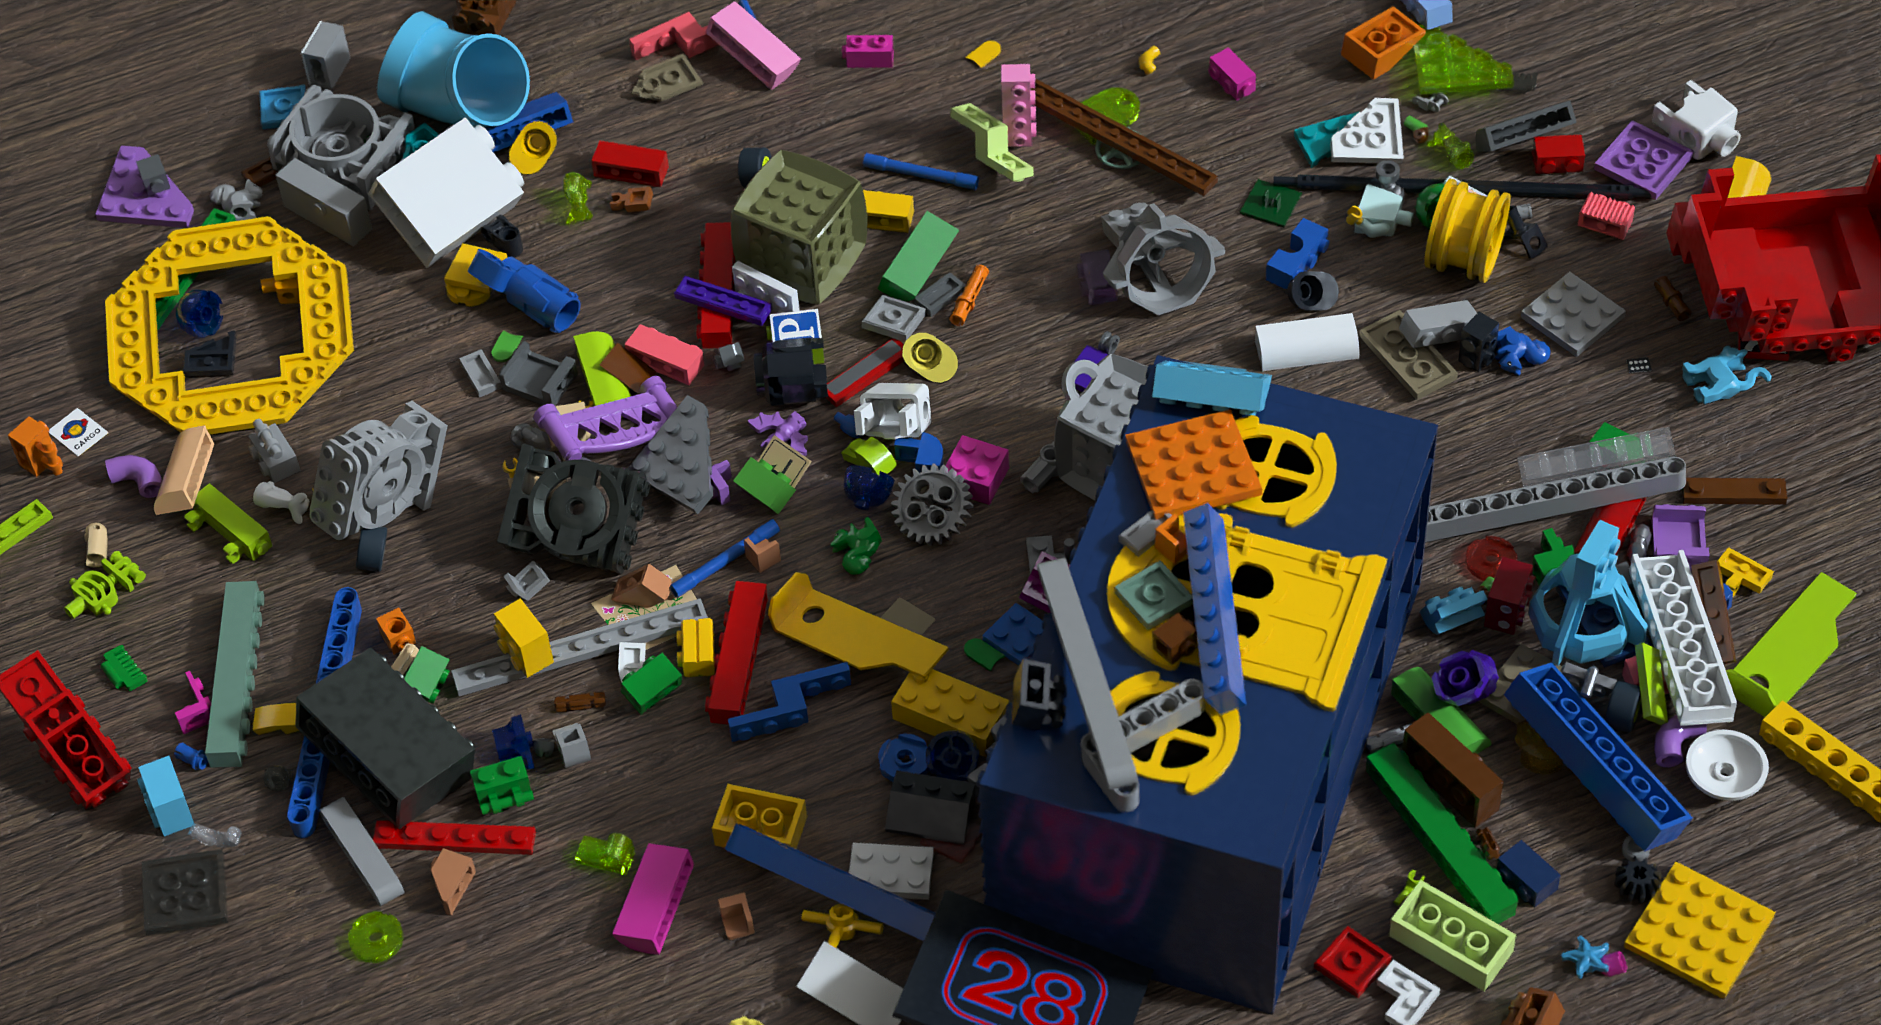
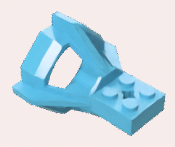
(1588, 578)

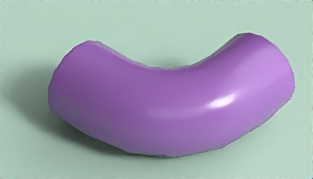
(136, 469)
(1669, 741)

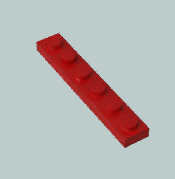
(455, 837)

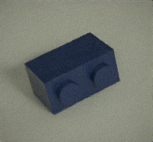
(1528, 874)

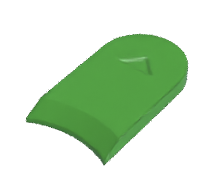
(505, 346)

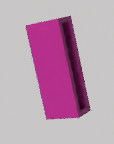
(654, 898)

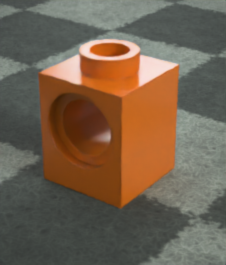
(395, 630)

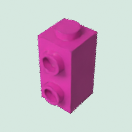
(868, 51)
(1232, 74)

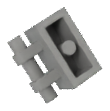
(273, 452)

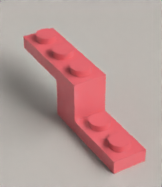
(682, 30)

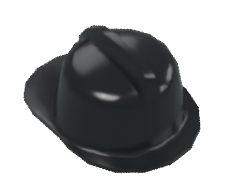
(1313, 290)

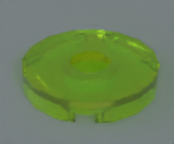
(377, 950)

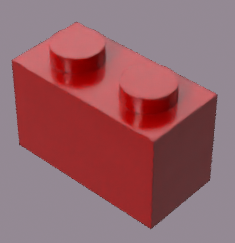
(1558, 154)

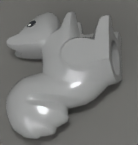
(238, 202)

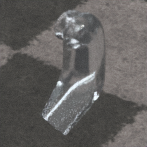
(216, 838)

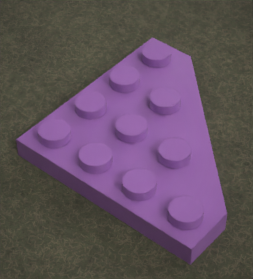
(127, 199)

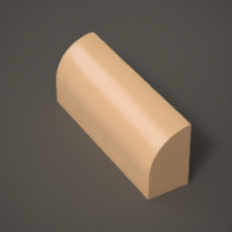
(184, 471)

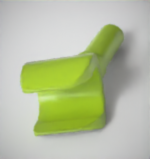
(1410, 885)

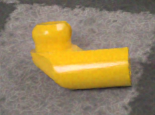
(1146, 59)

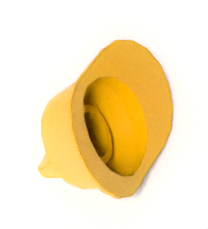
(533, 147)

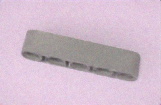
(361, 851)

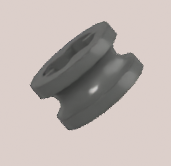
(1108, 343)

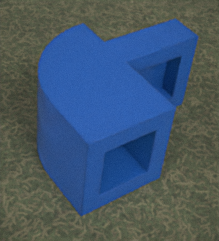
(922, 452)

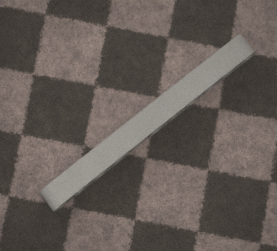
(1555, 498)
(1087, 674)

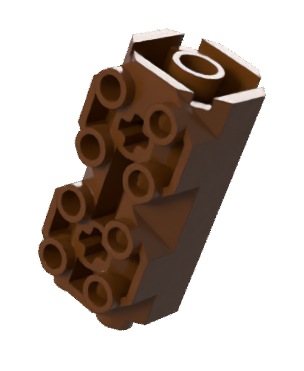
(481, 16)

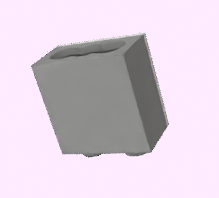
(325, 55)

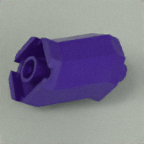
(1465, 678)

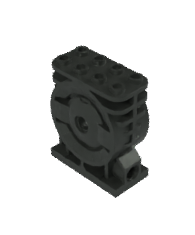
(604, 550)

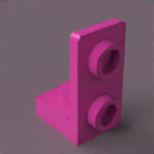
(194, 715)

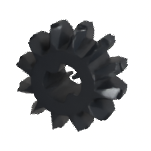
(1637, 879)

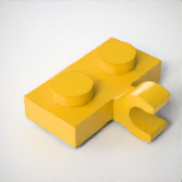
(1743, 571)

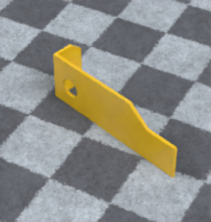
(849, 631)

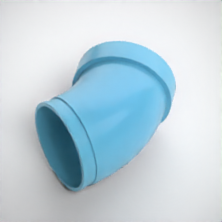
(453, 74)

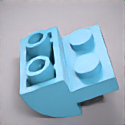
(1454, 610)

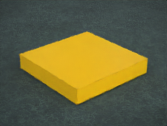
(458, 271)

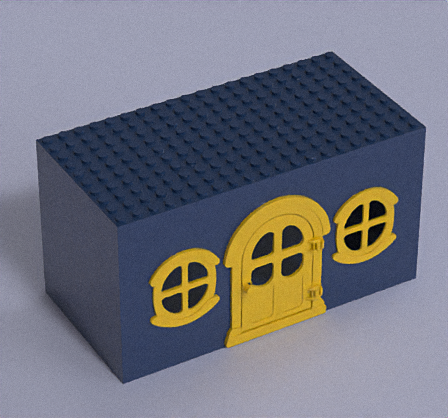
(1229, 850)

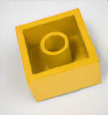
(523, 638)

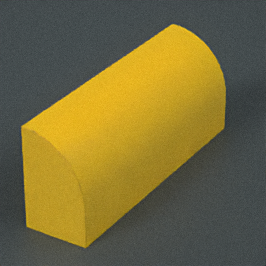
(1750, 178)

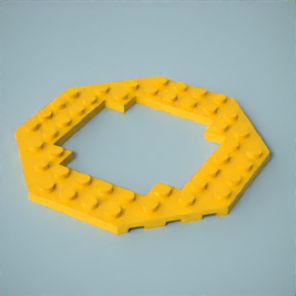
(230, 407)

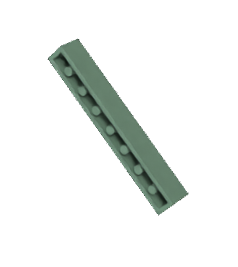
(234, 675)

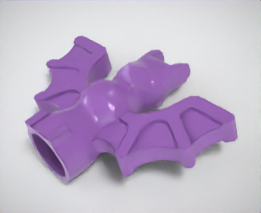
(786, 429)

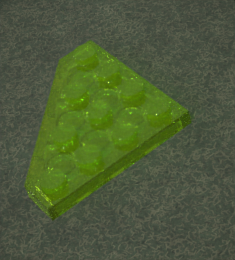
(1451, 65)

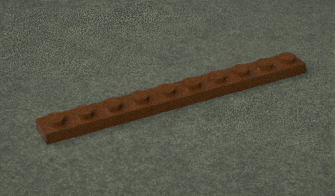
(1124, 139)

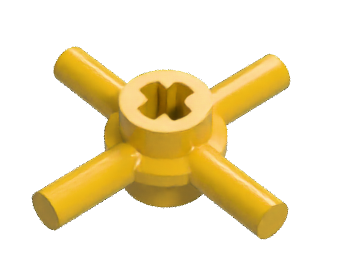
(841, 923)

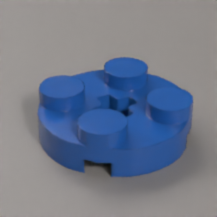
(897, 748)

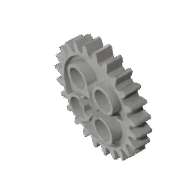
(924, 526)

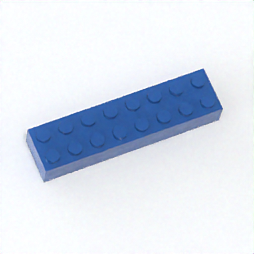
(1598, 756)

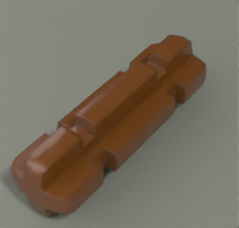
(580, 701)
(1488, 843)

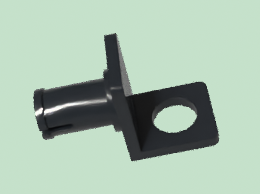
(1524, 232)

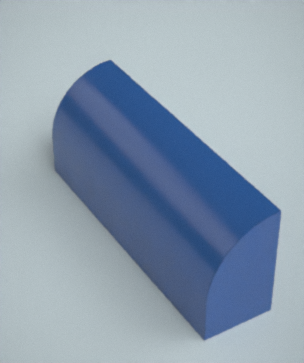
(549, 109)

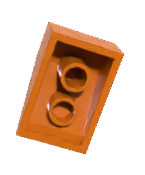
(1381, 42)

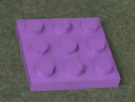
(1643, 159)

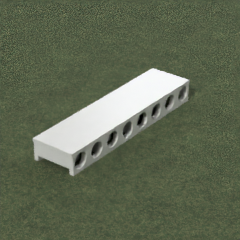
(1684, 639)

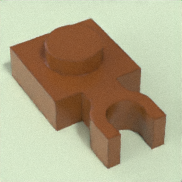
(635, 200)

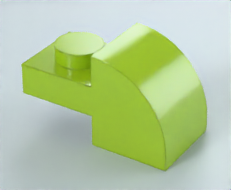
(870, 454)

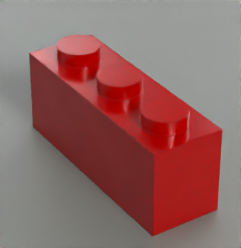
(630, 163)

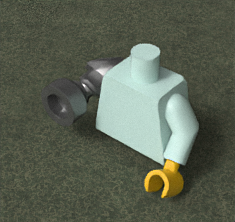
(1381, 208)

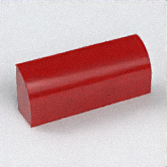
(1618, 514)

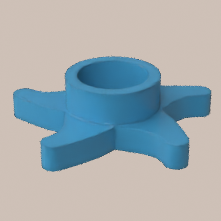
(1587, 957)

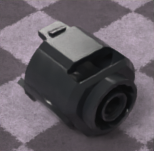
(788, 373)

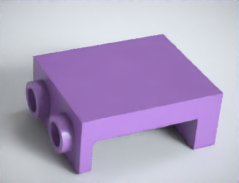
(1679, 529)

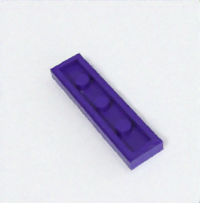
(723, 300)

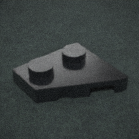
(212, 357)

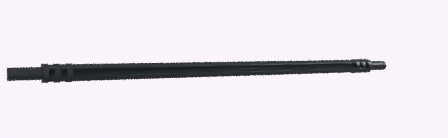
(1514, 188)

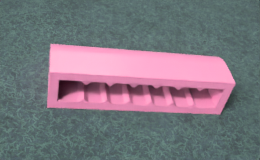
(752, 45)

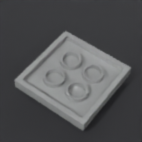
(1573, 314)

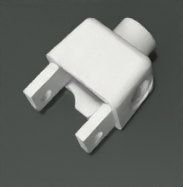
(1702, 123)
(886, 416)

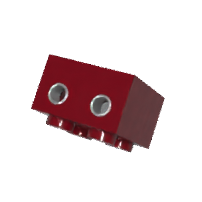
(1509, 596)

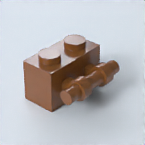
(1535, 1008)

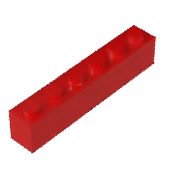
(718, 262)
(738, 651)

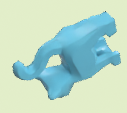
(1719, 375)

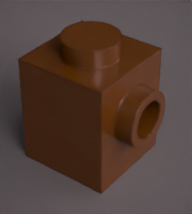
(1175, 639)

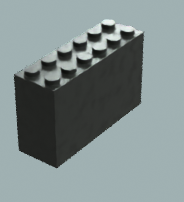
(385, 737)

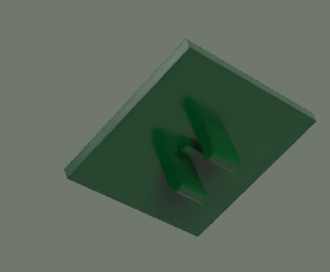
(1271, 203)

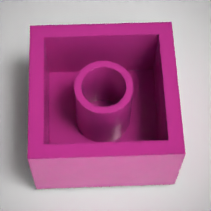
(981, 467)

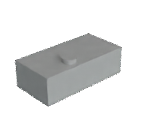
(324, 202)

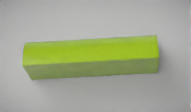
(602, 385)

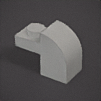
(572, 745)

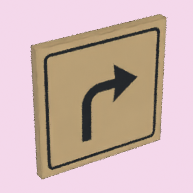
(785, 460)

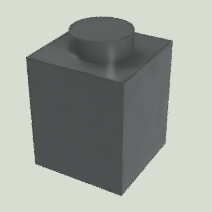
(153, 175)

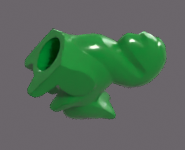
(862, 546)

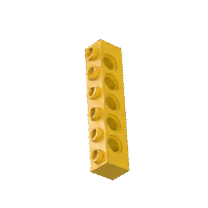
(1828, 750)

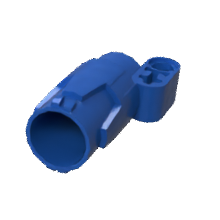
(528, 289)

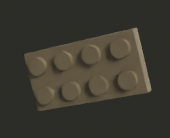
(1419, 368)

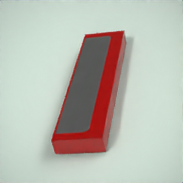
(865, 372)

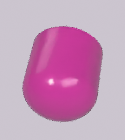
(1615, 962)

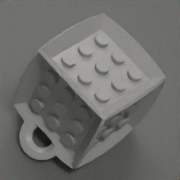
(1094, 420)

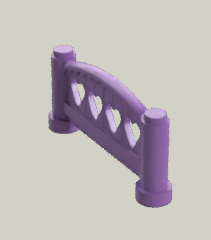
(564, 428)

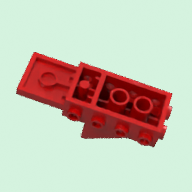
(64, 732)

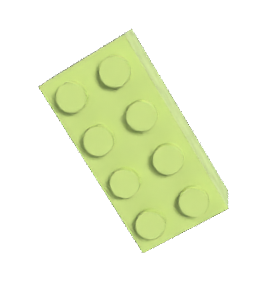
(1452, 935)

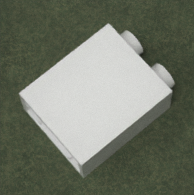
(447, 191)

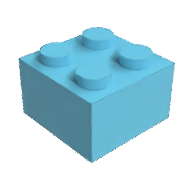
(164, 796)

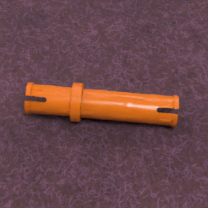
(966, 302)

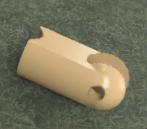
(96, 544)

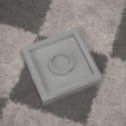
(893, 318)

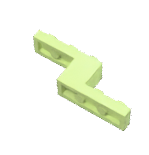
(992, 142)

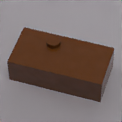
(1453, 770)

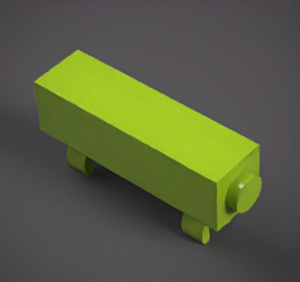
(231, 522)

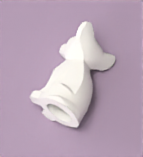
(268, 495)

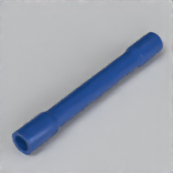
(958, 179)
(691, 579)

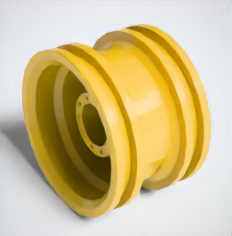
(1467, 230)

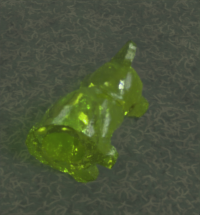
(1459, 152)
(575, 191)

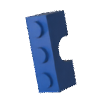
(1309, 242)

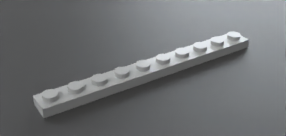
(582, 646)

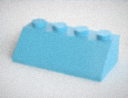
(1211, 386)

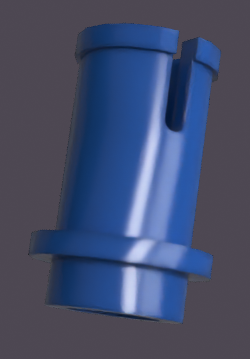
(195, 758)

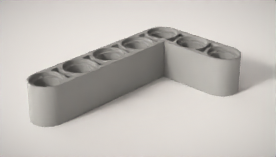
(1158, 723)

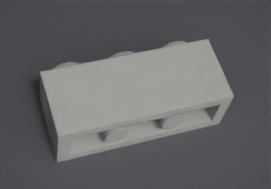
(1436, 323)

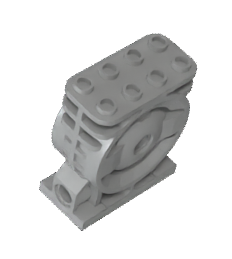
(336, 132)
(377, 472)

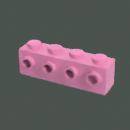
(1017, 103)

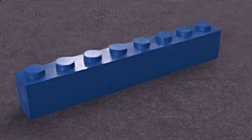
(1214, 609)

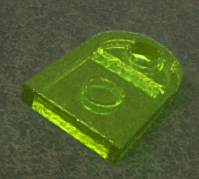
(1109, 104)

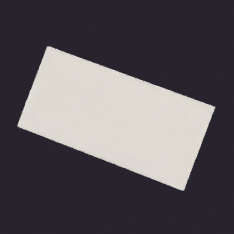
(851, 988)

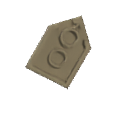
(667, 79)

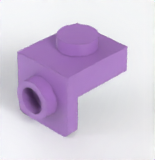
(720, 473)

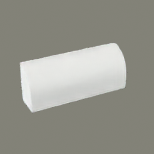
(1307, 342)

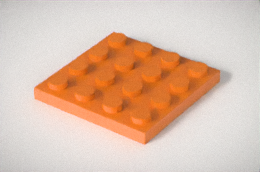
(1193, 464)

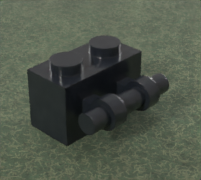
(1032, 694)

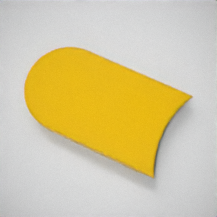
(985, 53)

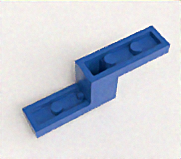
(789, 702)

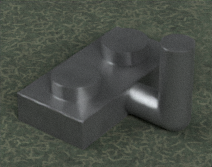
(1045, 544)
(1589, 680)

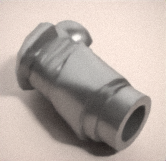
(1639, 541)

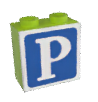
(796, 325)

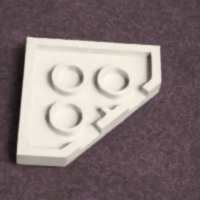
(1370, 135)

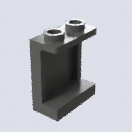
(537, 376)

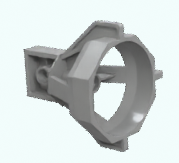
(1142, 238)

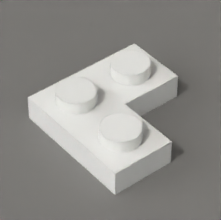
(1413, 994)

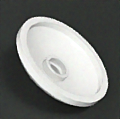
(1728, 754)

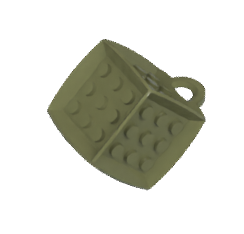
(800, 224)

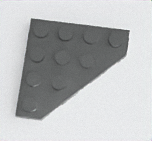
(679, 457)

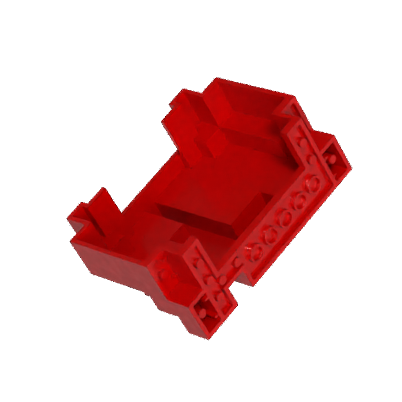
(1787, 264)

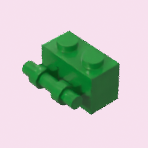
(502, 785)

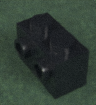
(1478, 342)

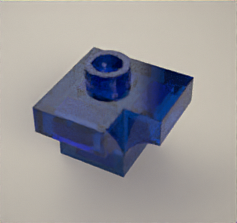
(514, 741)

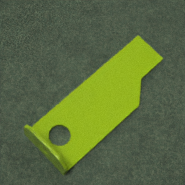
(1792, 647)

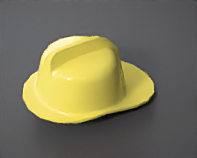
(930, 357)

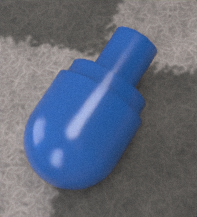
(847, 424)

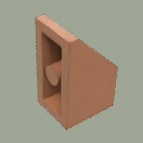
(642, 587)
(451, 877)

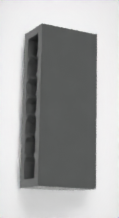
(1525, 126)

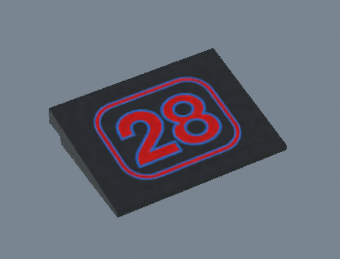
(1010, 971)

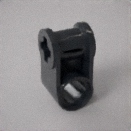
(503, 236)

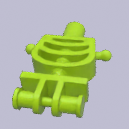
(94, 584)

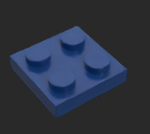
(1014, 633)

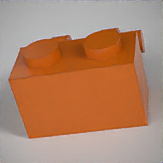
(35, 448)

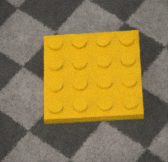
(1699, 930)

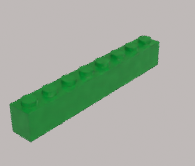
(1440, 834)

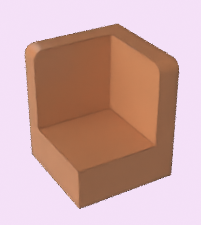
(763, 554)
(736, 916)

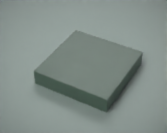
(1154, 595)

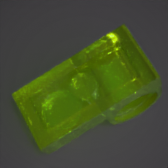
(609, 855)

